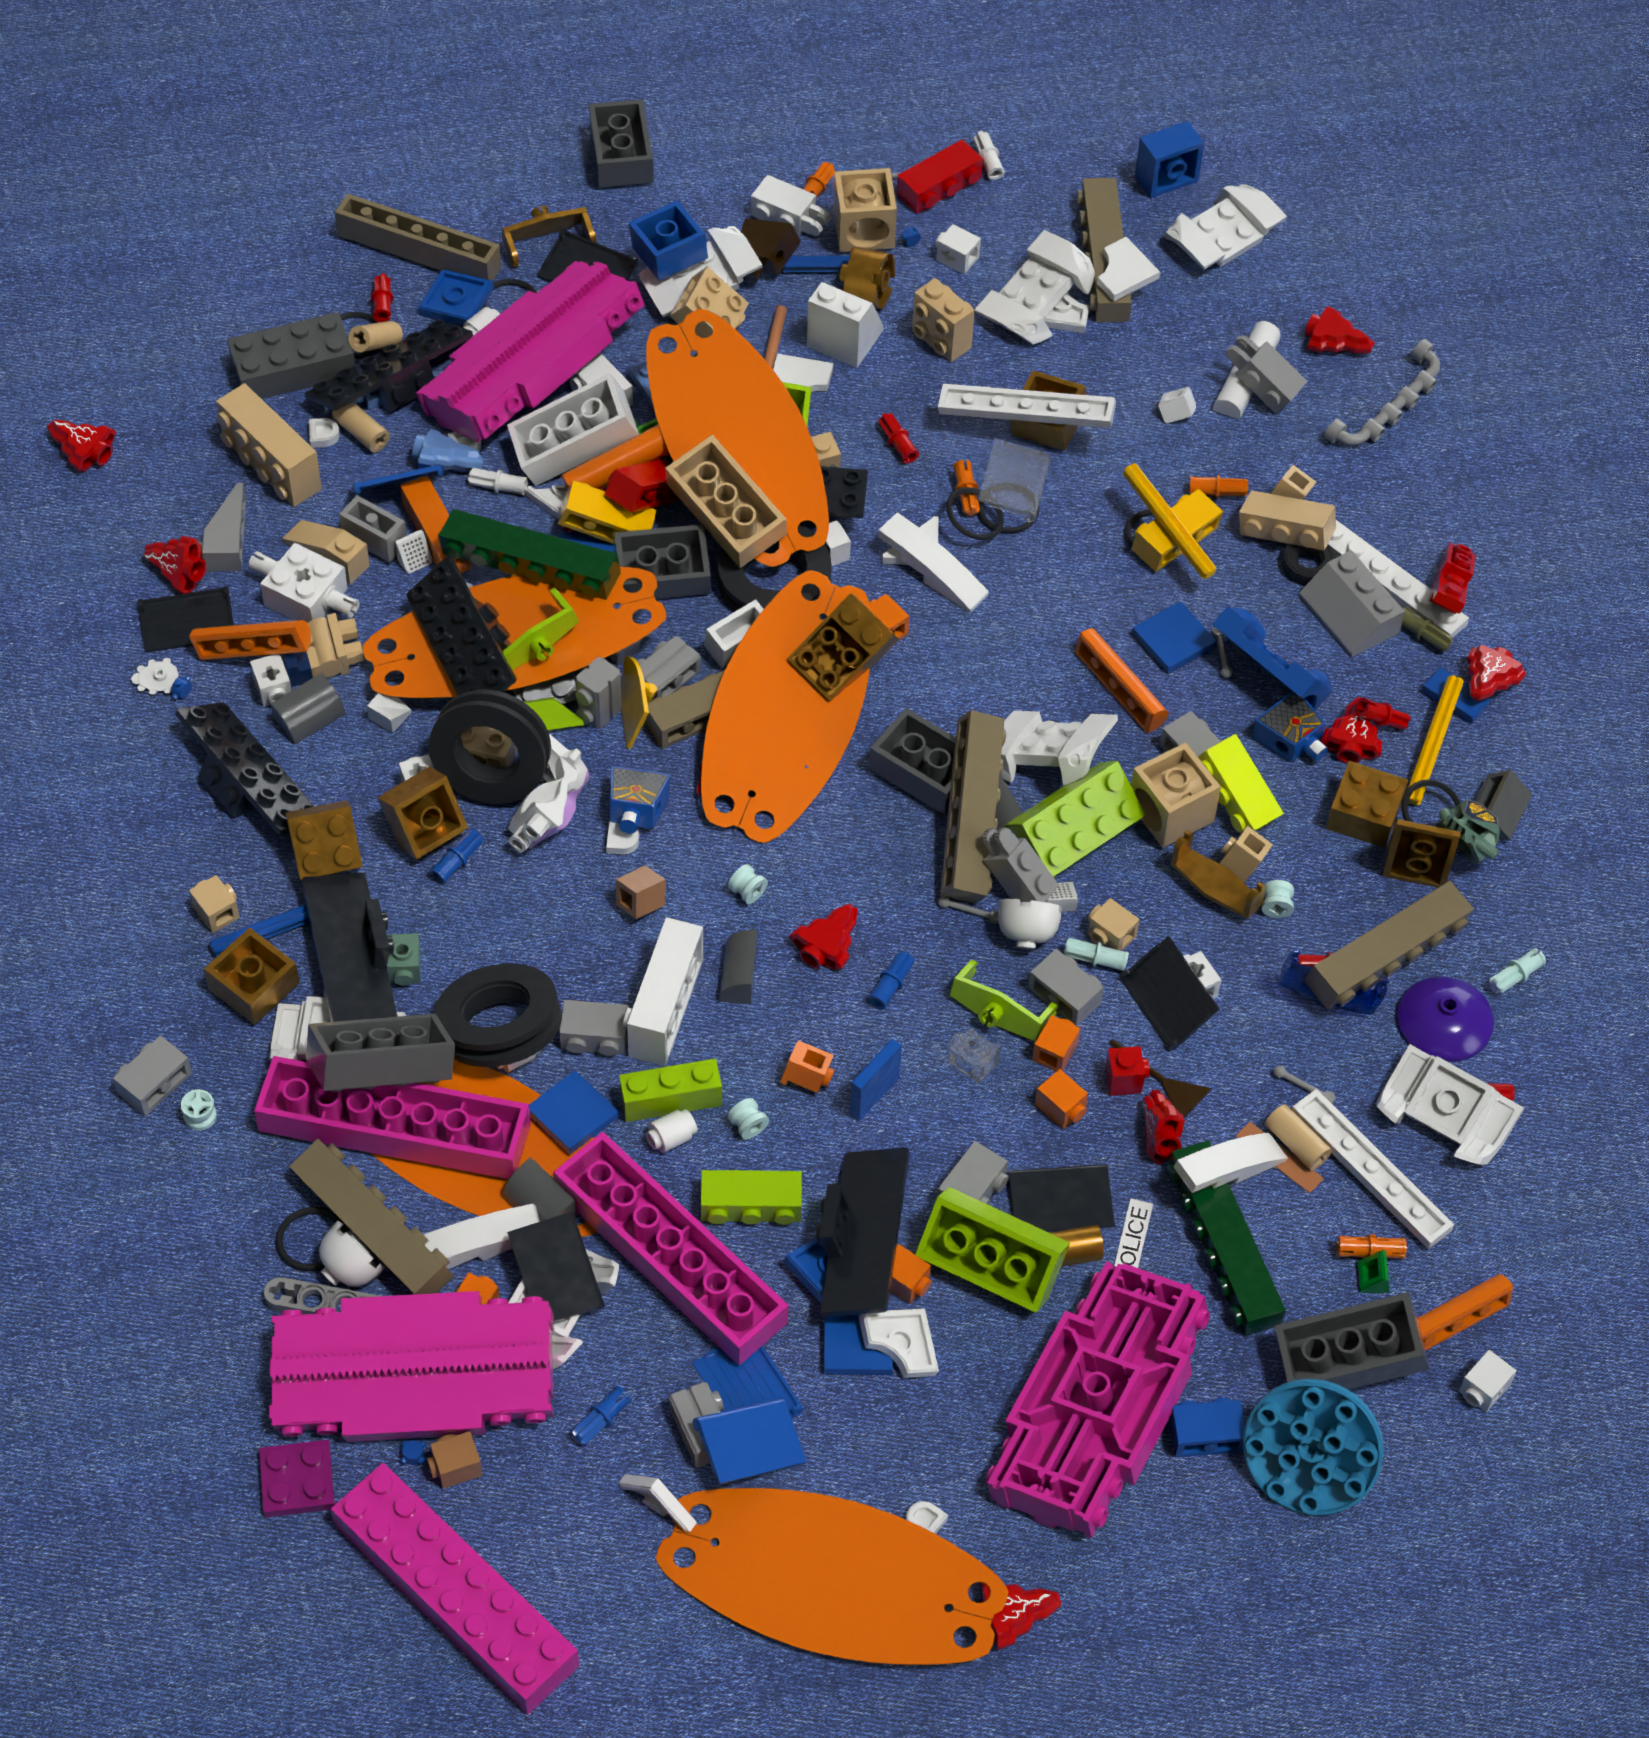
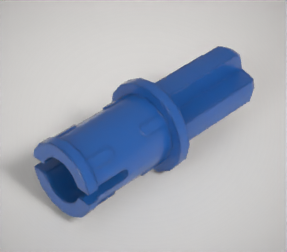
(456, 856)
(891, 980)
(600, 1416)

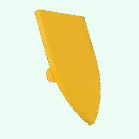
(635, 699)

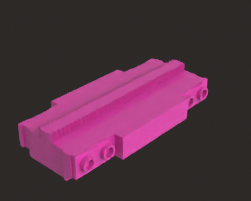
(530, 350)
(412, 1366)
(1098, 1398)

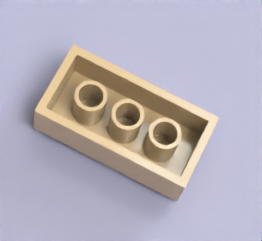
(268, 445)
(726, 501)

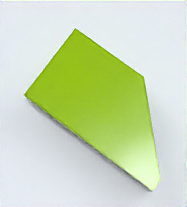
(554, 713)

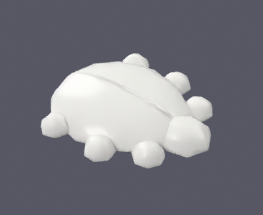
(156, 676)

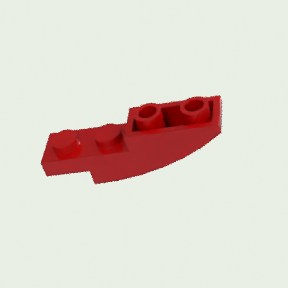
(1452, 578)

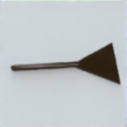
(1181, 1094)

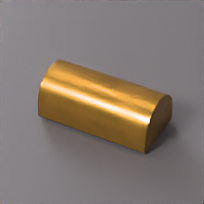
(1085, 1244)

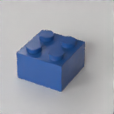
(1169, 159)
(668, 240)

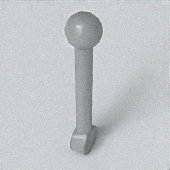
(1226, 672)
(944, 902)
(1280, 1072)

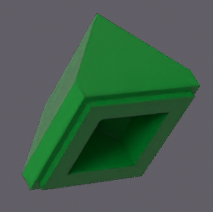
(1374, 1273)

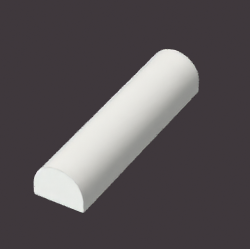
(1235, 394)

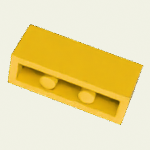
(1196, 513)
(598, 515)

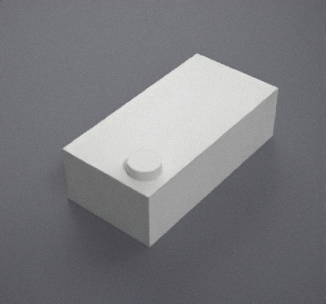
(572, 429)
(664, 992)

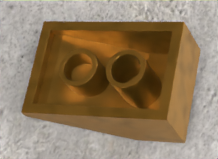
(1420, 853)

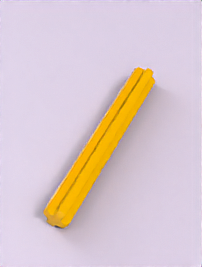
(1169, 521)
(1435, 736)

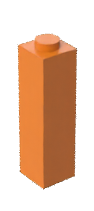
(428, 515)

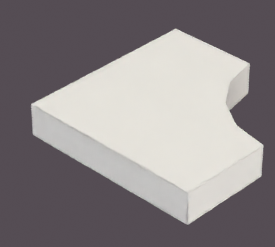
(1126, 269)
(1068, 315)
(803, 372)
(904, 1338)

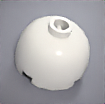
(1028, 921)
(347, 1258)

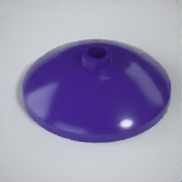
(1444, 1032)

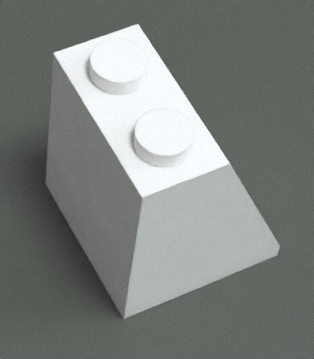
(841, 324)

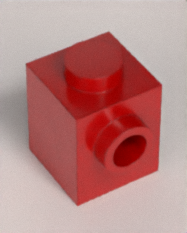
(1126, 1070)

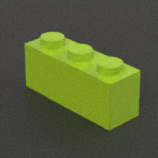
(670, 1089)
(751, 1196)

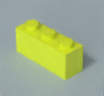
(1241, 784)

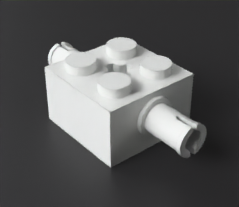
(303, 584)

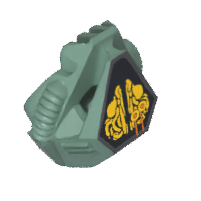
(1477, 828)

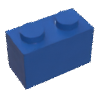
(1207, 1427)

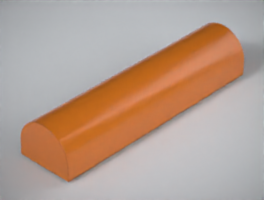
(637, 450)
(251, 639)
(1120, 681)
(1465, 1310)

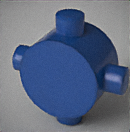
(910, 236)
(181, 687)
(413, 1452)

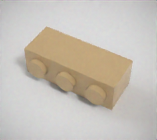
(1287, 520)

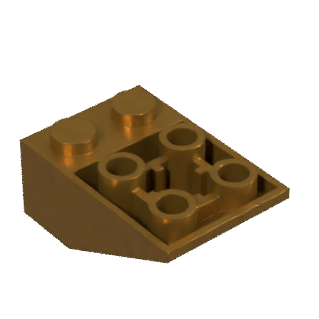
(842, 647)

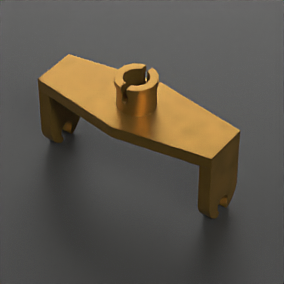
(543, 224)
(1215, 880)

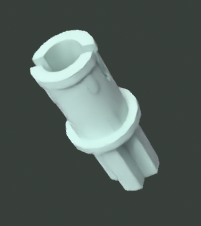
(1096, 954)
(1517, 971)

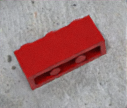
(939, 176)
(641, 486)

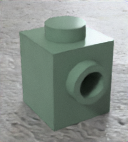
(405, 963)

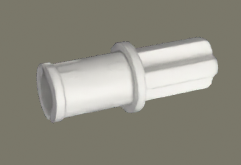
(990, 155)
(498, 481)

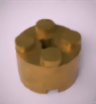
(869, 275)

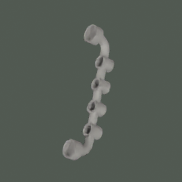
(1391, 411)

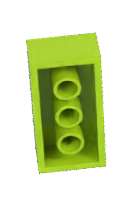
(1079, 816)
(992, 1249)

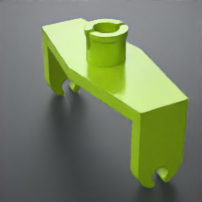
(543, 635)
(997, 1007)

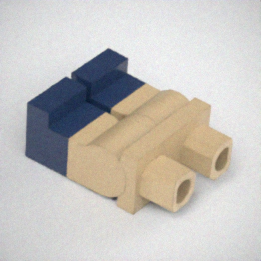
(326, 651)

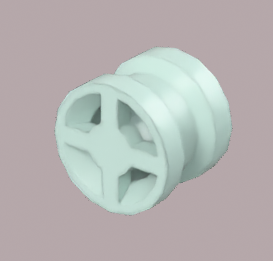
(747, 884)
(1278, 899)
(192, 1104)
(748, 1118)

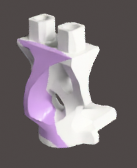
(552, 803)

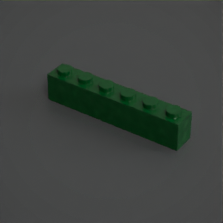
(529, 554)
(1230, 1251)

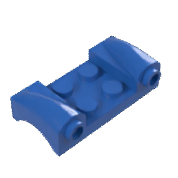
(1247, 633)

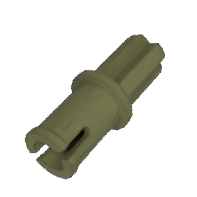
(1426, 630)

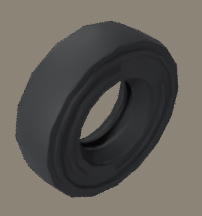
(1300, 573)

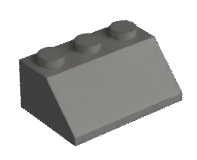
(1352, 604)

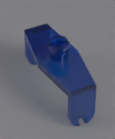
(1293, 977)

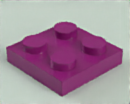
(297, 1478)

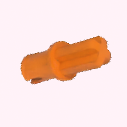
(817, 182)
(965, 478)
(1219, 486)

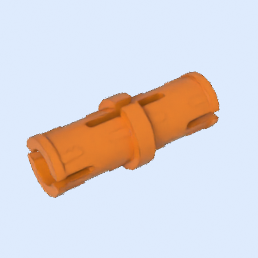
(1367, 1246)

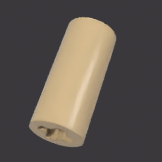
(375, 336)
(362, 427)
(1298, 1137)

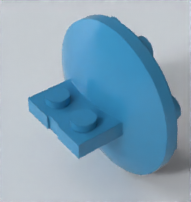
(1313, 1447)

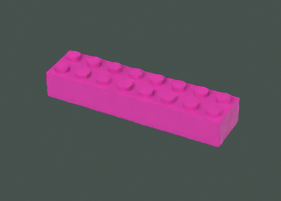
(396, 1121)
(672, 1249)
(455, 1588)

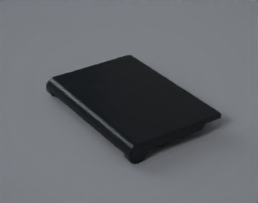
(574, 248)
(172, 618)
(1169, 993)
(1062, 1197)
(557, 1266)

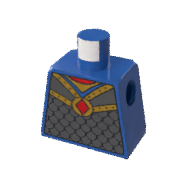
(1291, 729)
(637, 797)

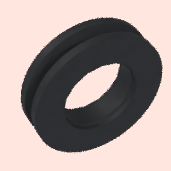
(739, 591)
(500, 713)
(509, 1041)

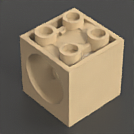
(864, 209)
(1175, 794)

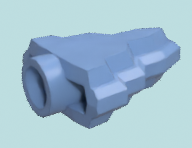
(445, 451)

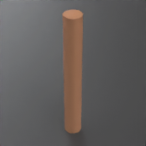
(775, 335)

